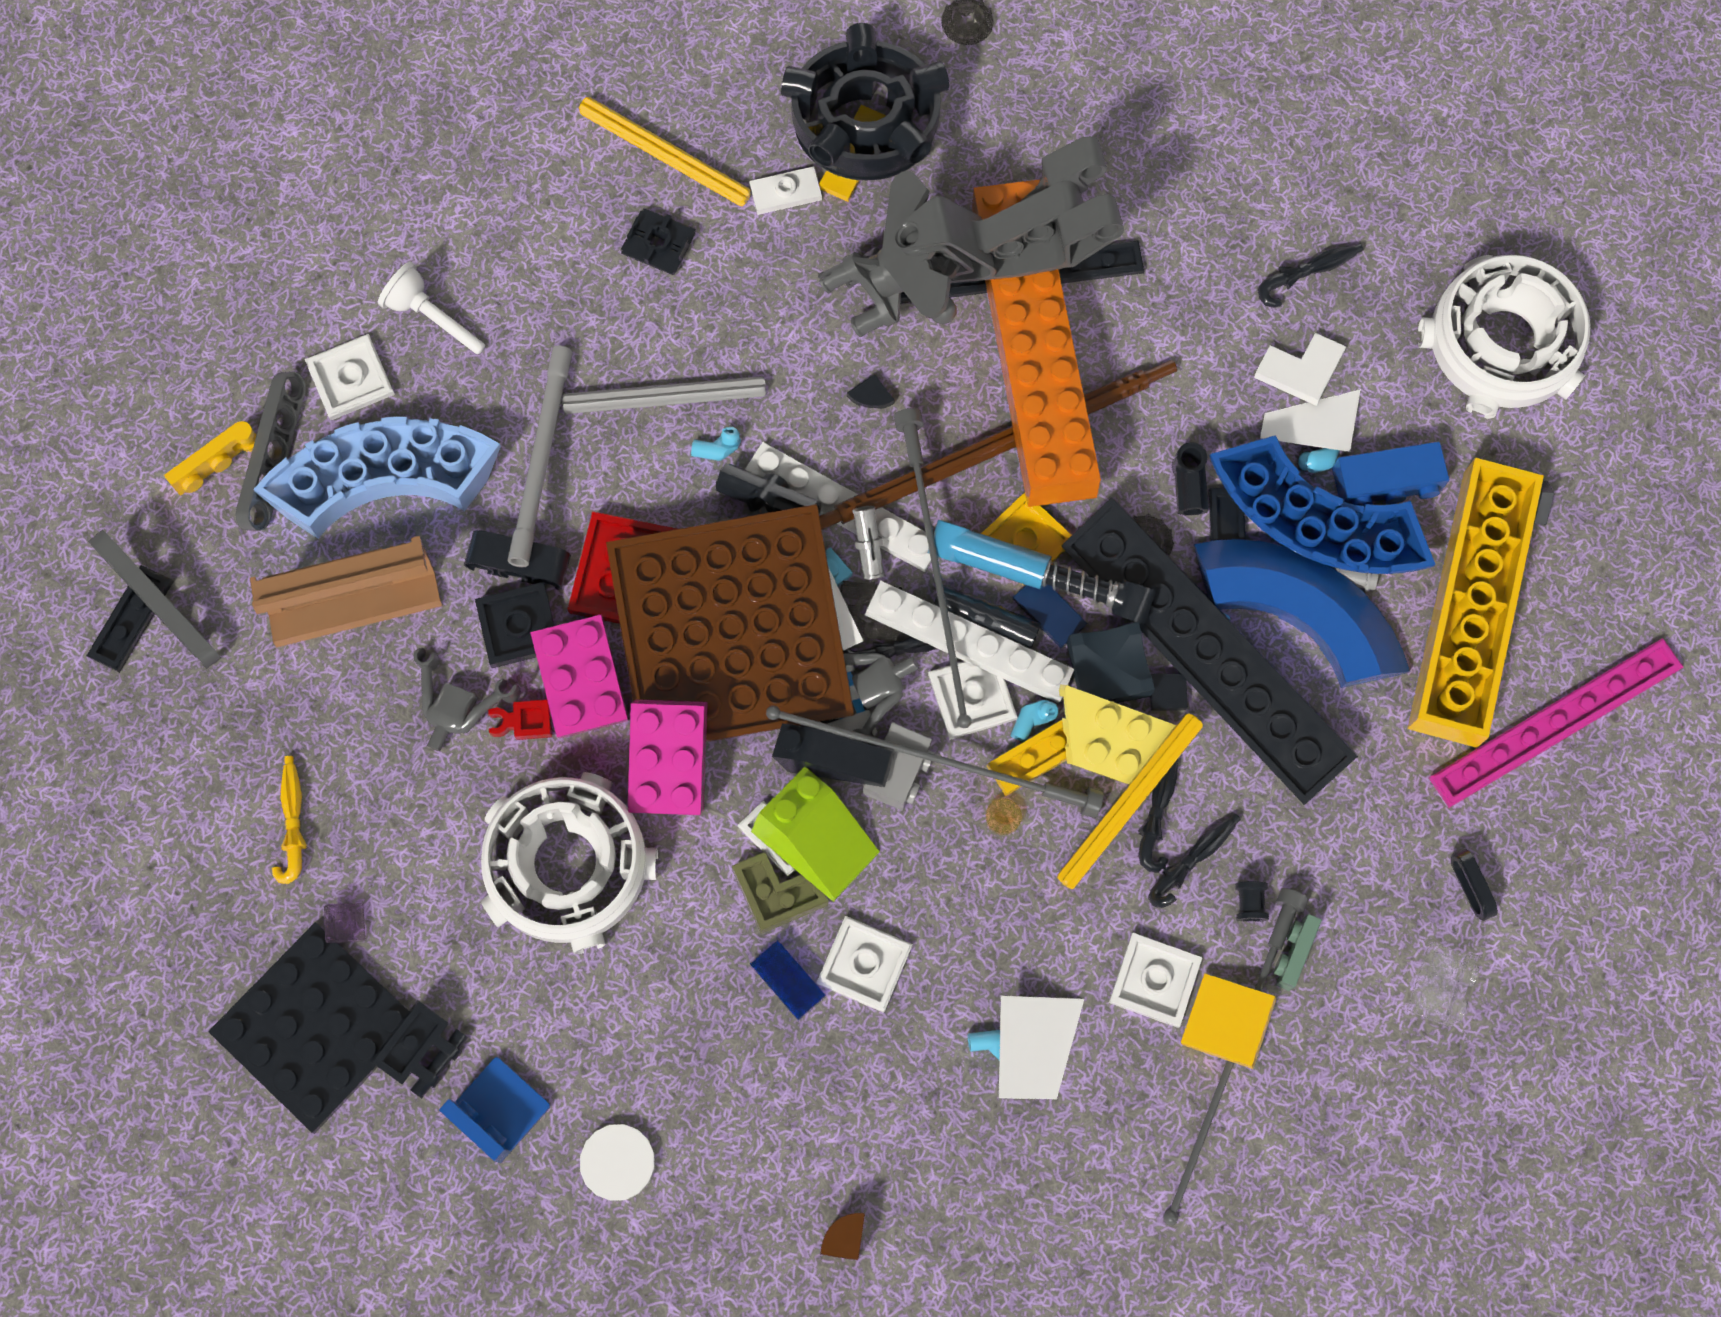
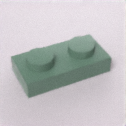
(1291, 965)

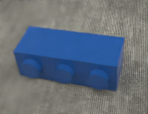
(1391, 475)

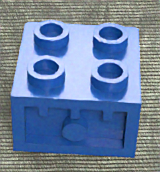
(496, 1110)

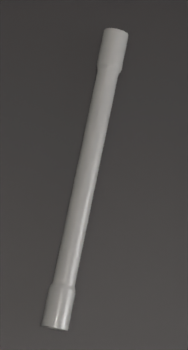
(523, 535)

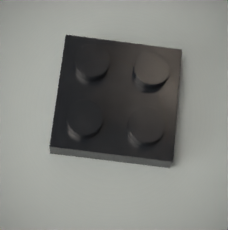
(509, 619)

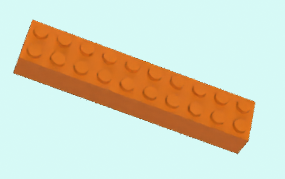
(1040, 373)

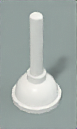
(406, 292)

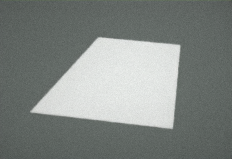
(1035, 1044)

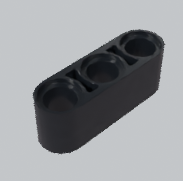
(491, 552)

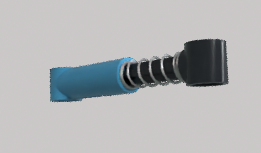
(1036, 570)

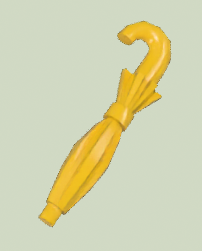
(293, 842)

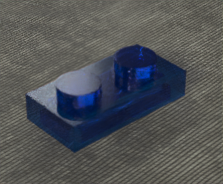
(787, 980)

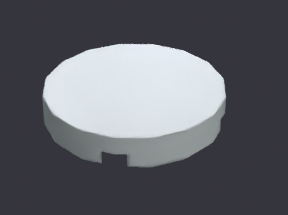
(617, 1162)

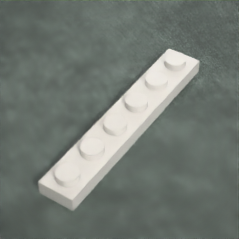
(898, 535)
(970, 641)

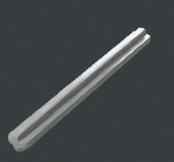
(663, 395)

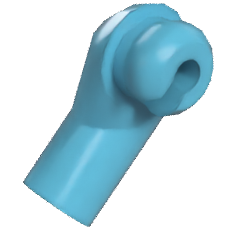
(720, 448)
(1318, 460)

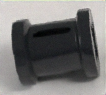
(1252, 901)

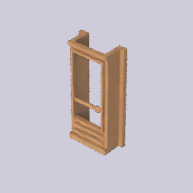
(347, 592)

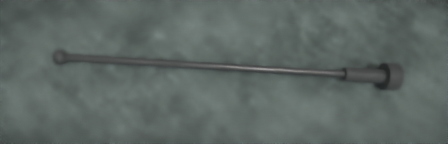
(909, 422)
(1089, 801)
(1291, 903)

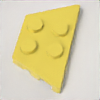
(1109, 735)

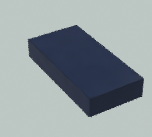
(1052, 611)

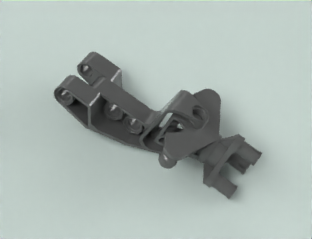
(944, 243)

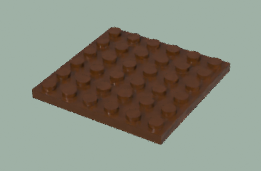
(734, 620)

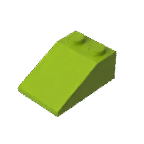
(815, 834)

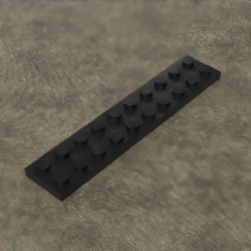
(1214, 654)

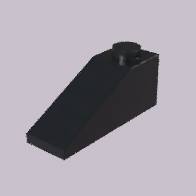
(831, 756)

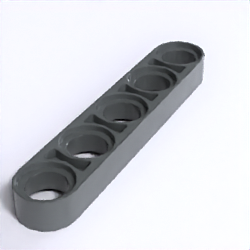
(281, 439)
(154, 598)

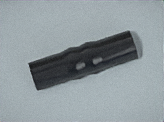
(991, 616)

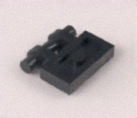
(410, 1043)

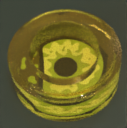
(1003, 816)

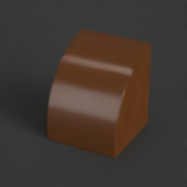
(844, 1237)

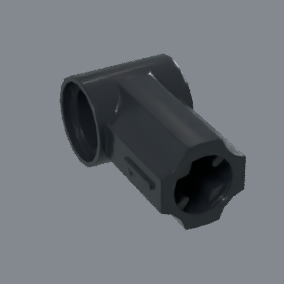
(1191, 482)

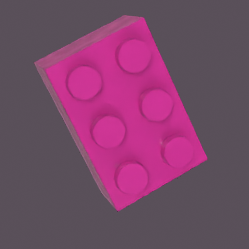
(579, 676)
(667, 757)

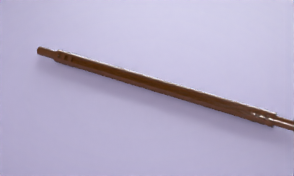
(985, 449)

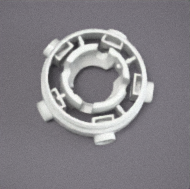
(1540, 297)
(583, 926)

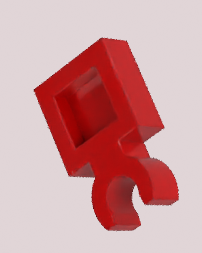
(527, 720)

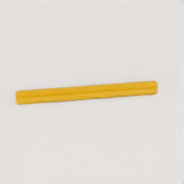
(665, 151)
(1129, 801)

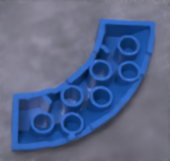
(1317, 522)
(1308, 597)

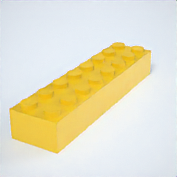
(1475, 603)

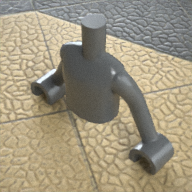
(879, 684)
(454, 706)

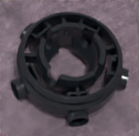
(855, 66)

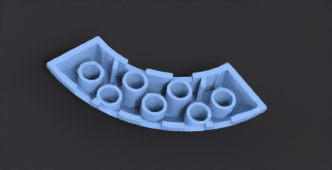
(378, 463)

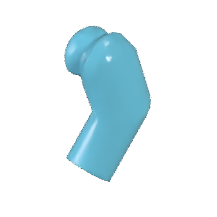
(1033, 715)
(985, 1041)

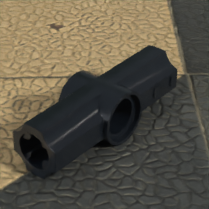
(760, 492)

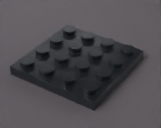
(311, 1027)

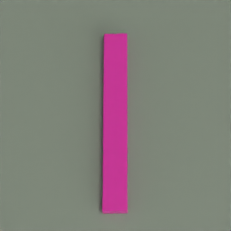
(1555, 723)

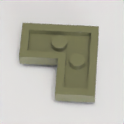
(775, 902)

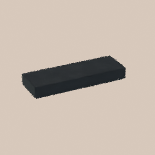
(126, 625)

